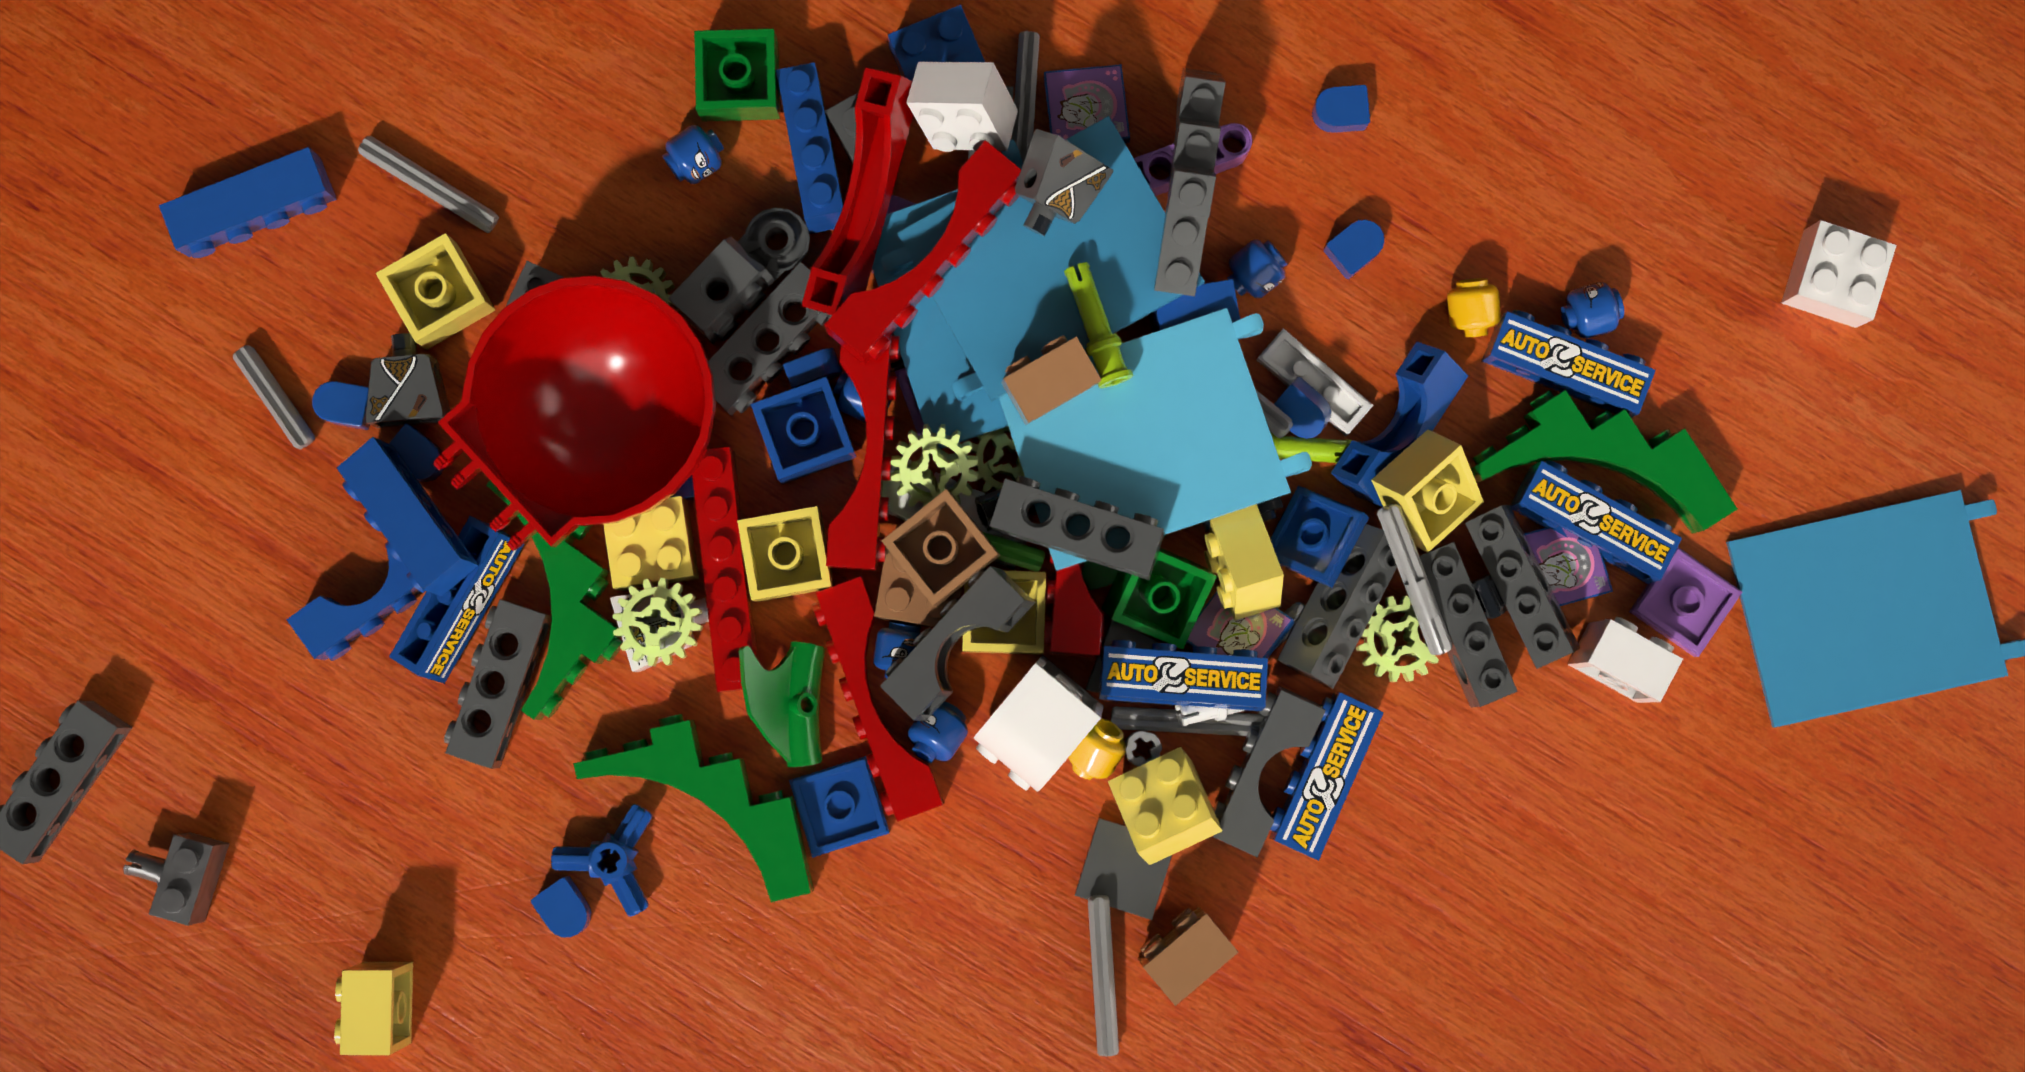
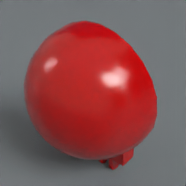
(582, 406)

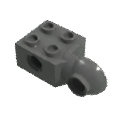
(743, 270)

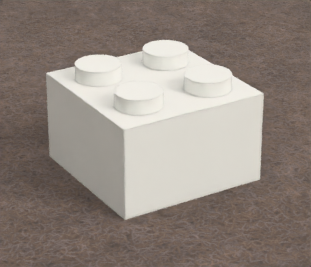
(962, 105)
(1838, 274)
(1626, 660)

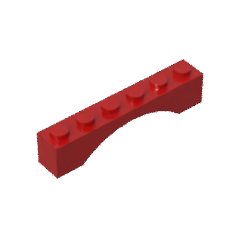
(880, 140)
(873, 315)
(855, 531)
(723, 564)
(1076, 618)
(850, 620)

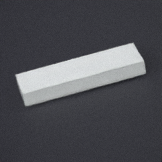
(1290, 359)

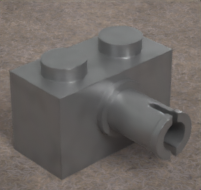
(184, 878)

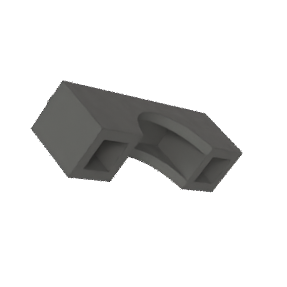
(921, 679)
(1287, 723)

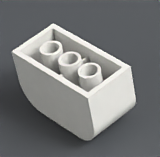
(1039, 725)

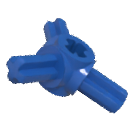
(592, 859)

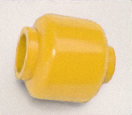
(1474, 306)
(1099, 751)

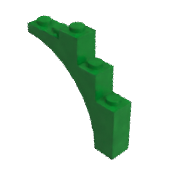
(1669, 468)
(576, 627)
(676, 759)

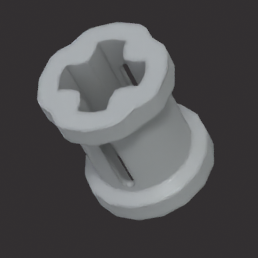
(1145, 736)

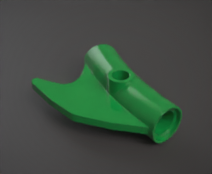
(786, 701)

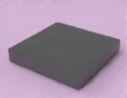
(1120, 872)

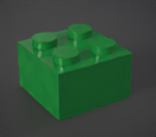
(737, 75)
(1164, 604)

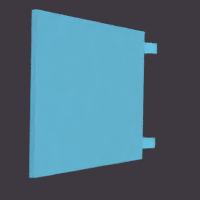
(1167, 443)

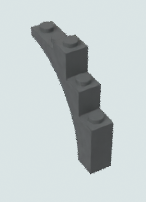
(1190, 181)

